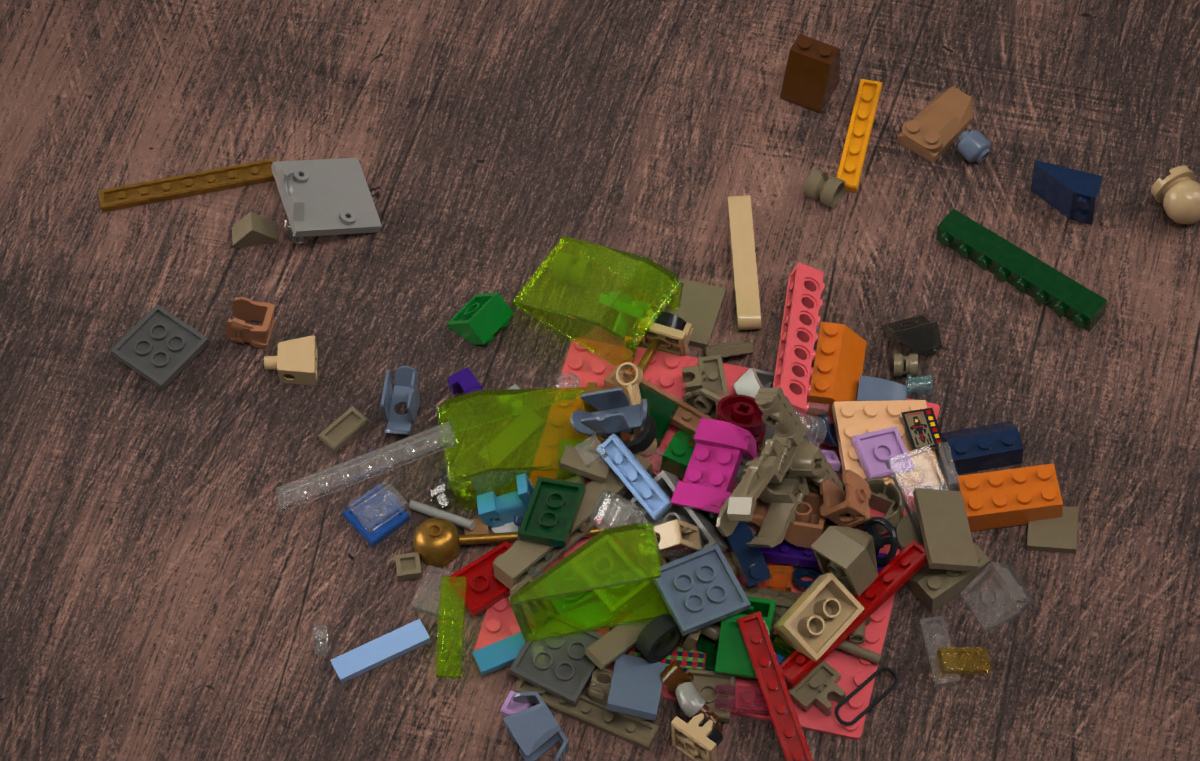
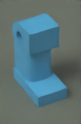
(505, 505)

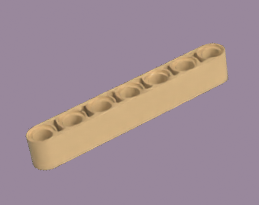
(744, 262)

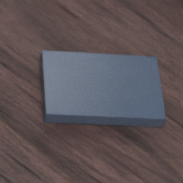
(635, 687)

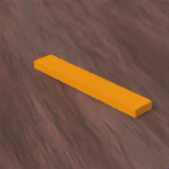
(859, 133)

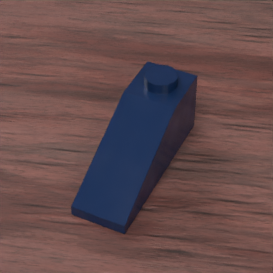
(747, 560)

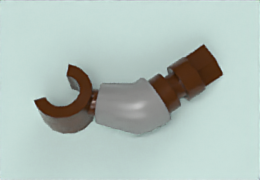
(687, 695)

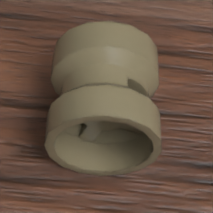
(911, 366)

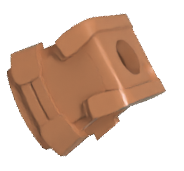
(249, 310)
(853, 502)

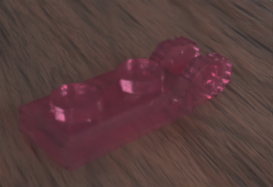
(746, 699)

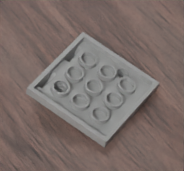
(326, 197)

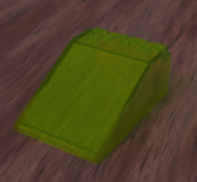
(599, 296)
(508, 436)
(595, 586)

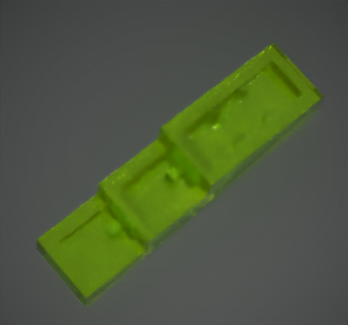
(451, 627)

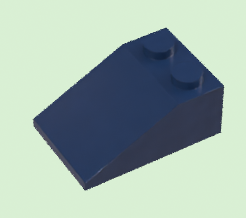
(1067, 190)

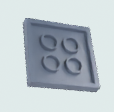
(701, 589)

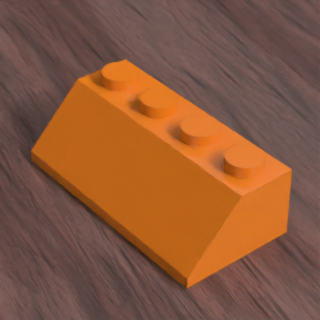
(837, 365)

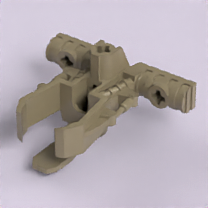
(777, 474)

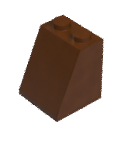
(811, 73)

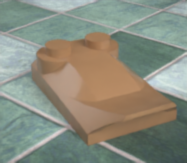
(938, 124)

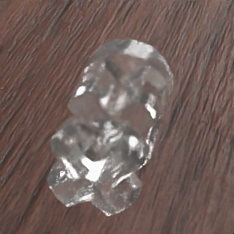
(320, 636)

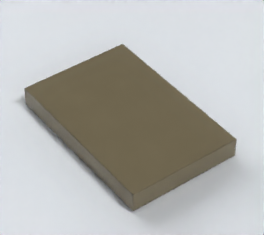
(700, 307)

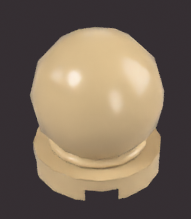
(1179, 195)

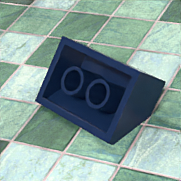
(985, 447)

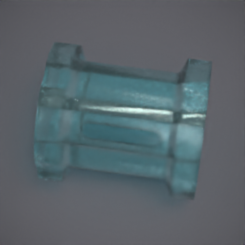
(919, 384)

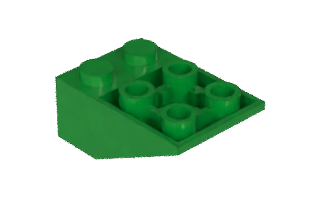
(732, 651)

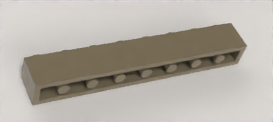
(533, 557)

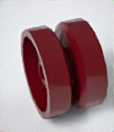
(744, 413)

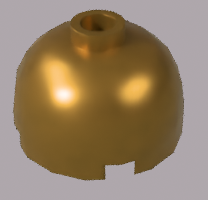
(437, 542)

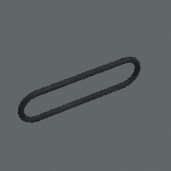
(859, 688)

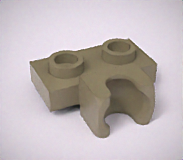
(707, 374)
(818, 689)

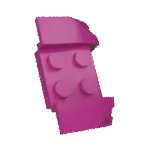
(713, 465)

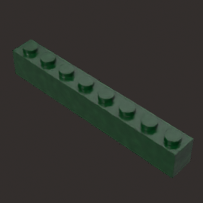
(1021, 270)

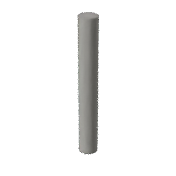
(435, 512)

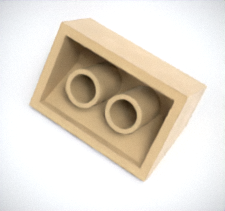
(818, 617)

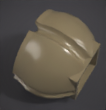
(887, 500)

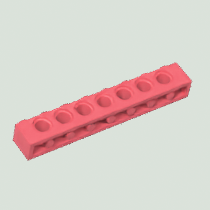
(799, 335)

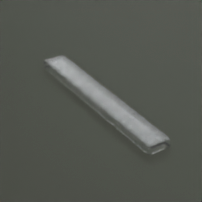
(366, 466)

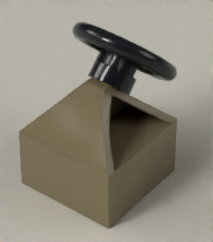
(854, 552)

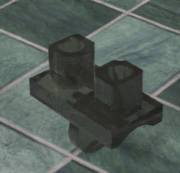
(440, 493)

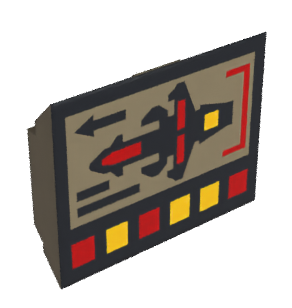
(922, 428)

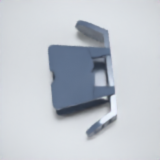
(404, 392)
(614, 414)
(535, 728)

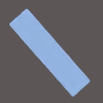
(636, 477)
(380, 650)

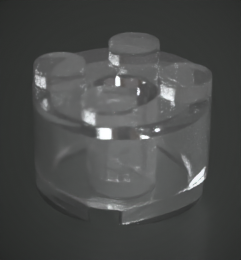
(615, 511)

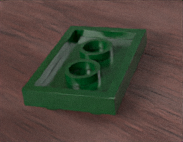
(552, 512)

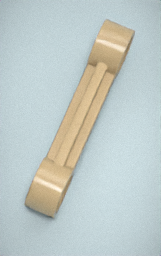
(635, 398)

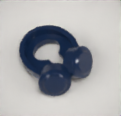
(802, 572)

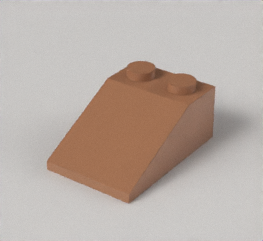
(808, 523)

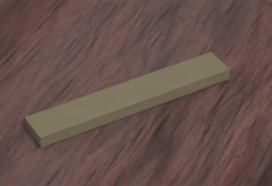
(595, 715)

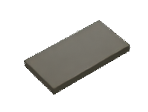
(945, 530)

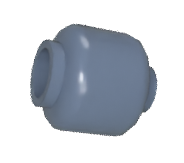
(973, 146)

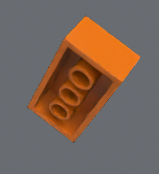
(1011, 496)

